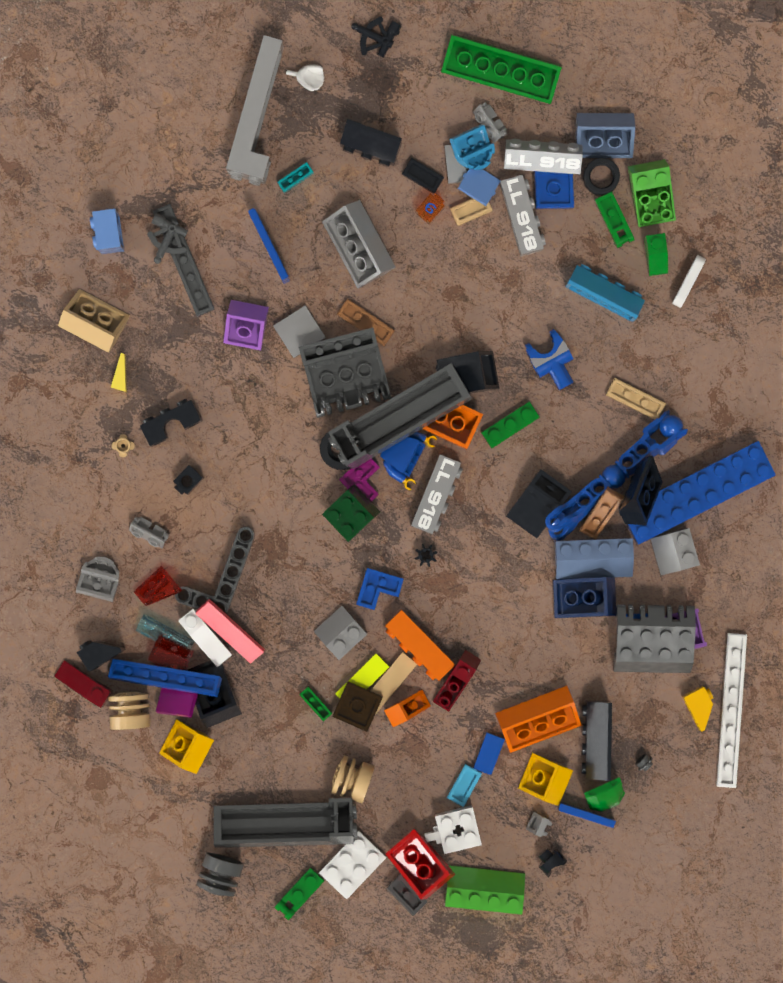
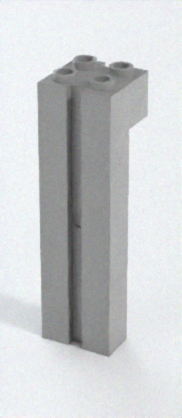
(243, 160)

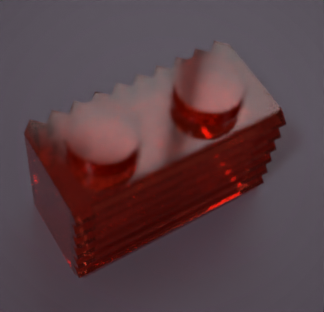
(170, 654)

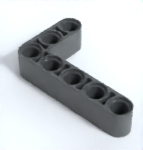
(225, 579)

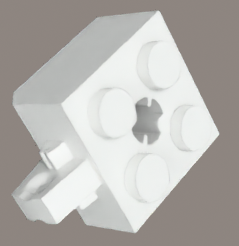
(446, 823)

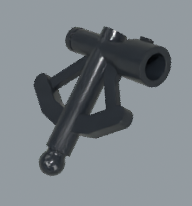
(385, 41)

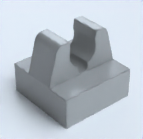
(538, 824)

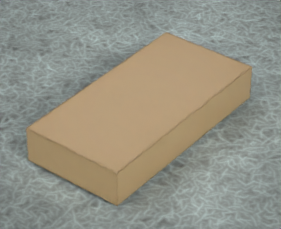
(468, 211)

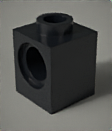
(196, 479)

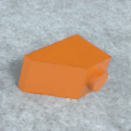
(407, 708)

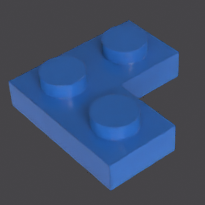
(377, 582)

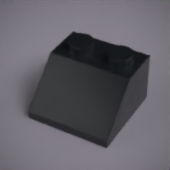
(97, 653)

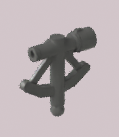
(172, 229)

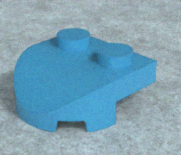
(473, 148)

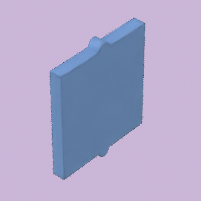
(479, 185)

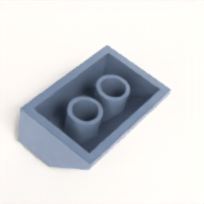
(606, 134)

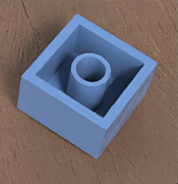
(107, 231)

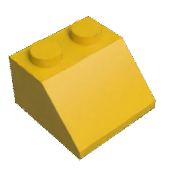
(186, 747)
(545, 779)

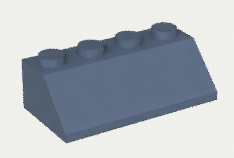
(594, 558)

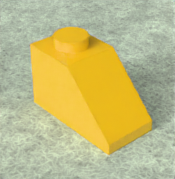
(699, 705)

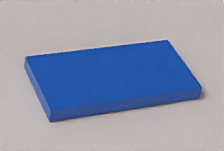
(268, 245)

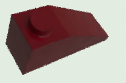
(83, 684)

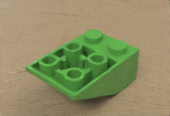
(652, 192)

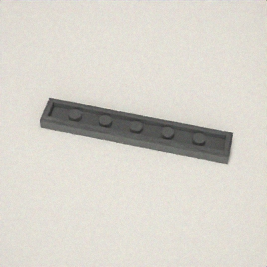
(187, 269)

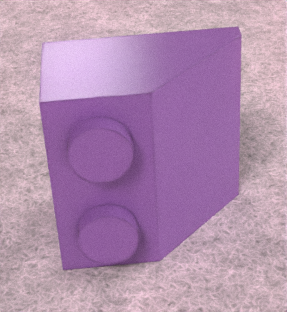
(245, 324)

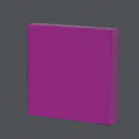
(176, 702)

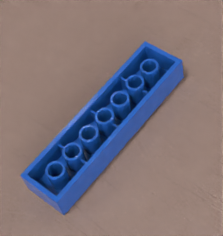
(705, 490)

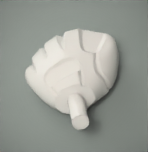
(309, 76)

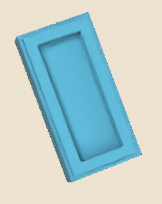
(464, 785)

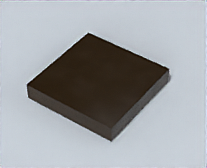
(357, 706)

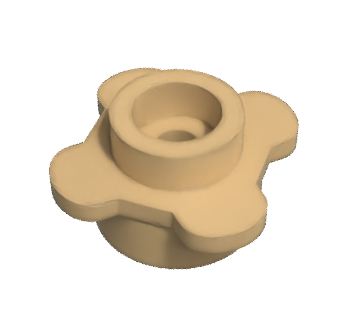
(128, 445)

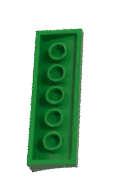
(501, 68)

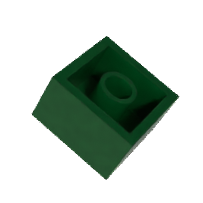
(351, 513)

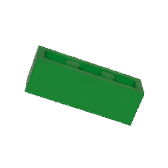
(315, 703)

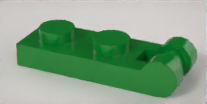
(614, 219)
(300, 893)

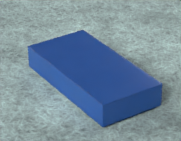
(488, 753)

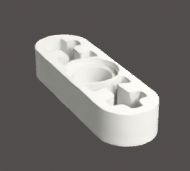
(689, 281)

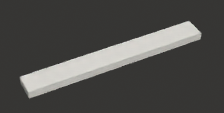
(731, 710)

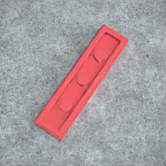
(230, 631)

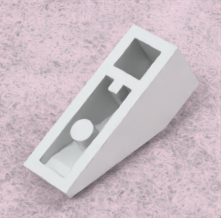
(205, 638)

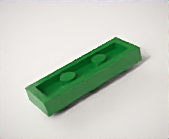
(510, 425)

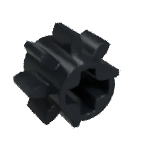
(427, 560)

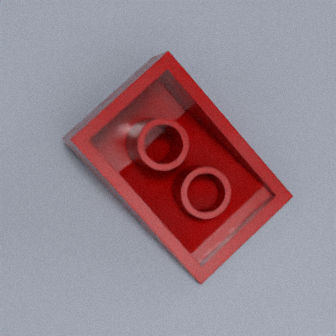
(420, 864)

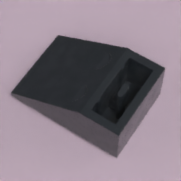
(538, 502)

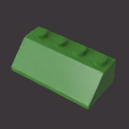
(485, 890)

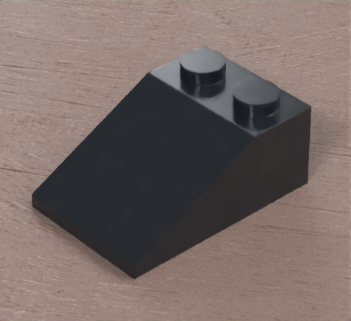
(220, 708)

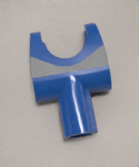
(553, 361)

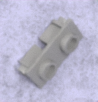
(484, 115)
(155, 537)

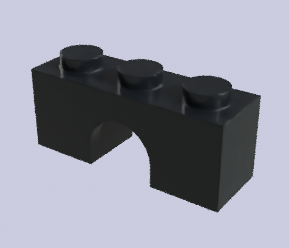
(155, 427)

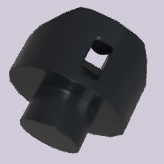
(550, 860)

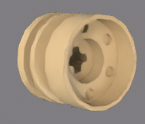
(129, 711)
(352, 779)

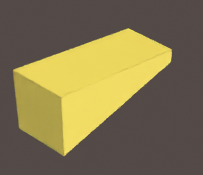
(119, 381)

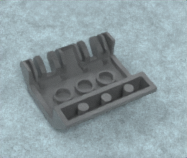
(344, 371)
(654, 641)

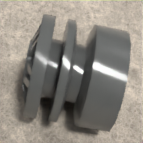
(218, 878)

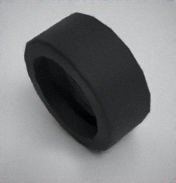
(604, 162)

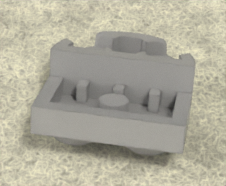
(99, 579)

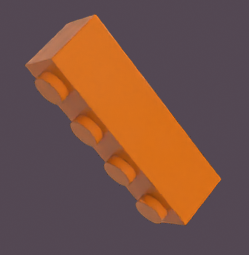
(420, 645)

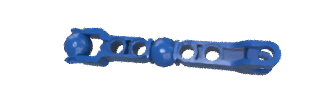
(571, 513)

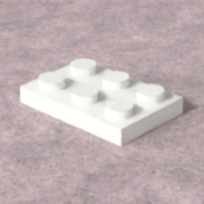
(352, 865)

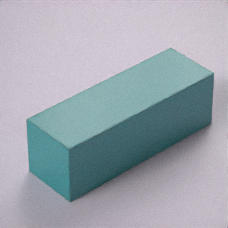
(295, 177)

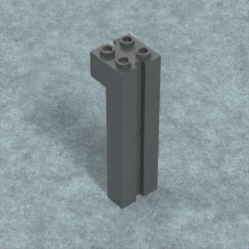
(399, 417)
(285, 824)

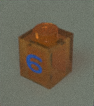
(430, 208)

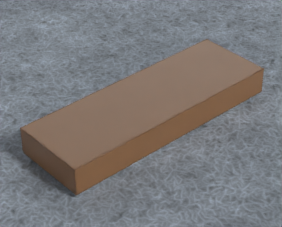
(363, 320)
(601, 513)

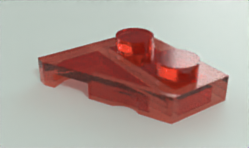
(157, 587)

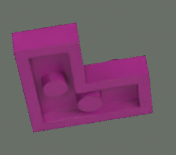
(359, 476)

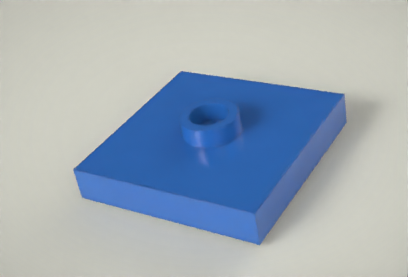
(553, 190)

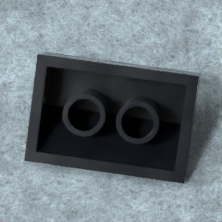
(370, 143)
(641, 493)

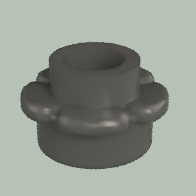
(644, 762)

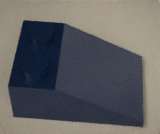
(584, 597)

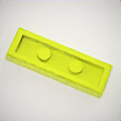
(367, 674)

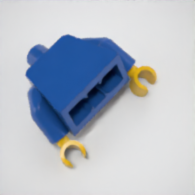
(403, 456)

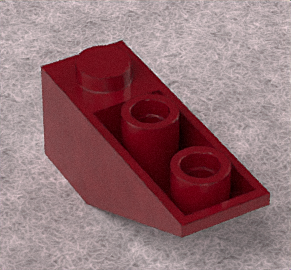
(457, 680)

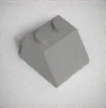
(675, 551)
(340, 632)

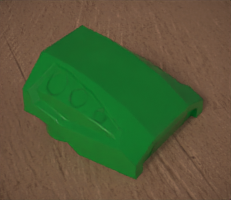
(605, 796)

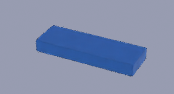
(591, 816)

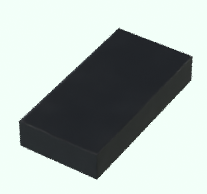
(422, 176)

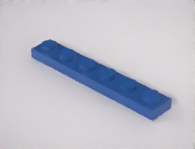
(165, 677)

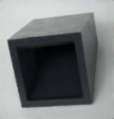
(475, 369)

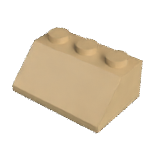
(93, 320)

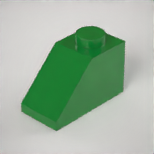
(656, 254)

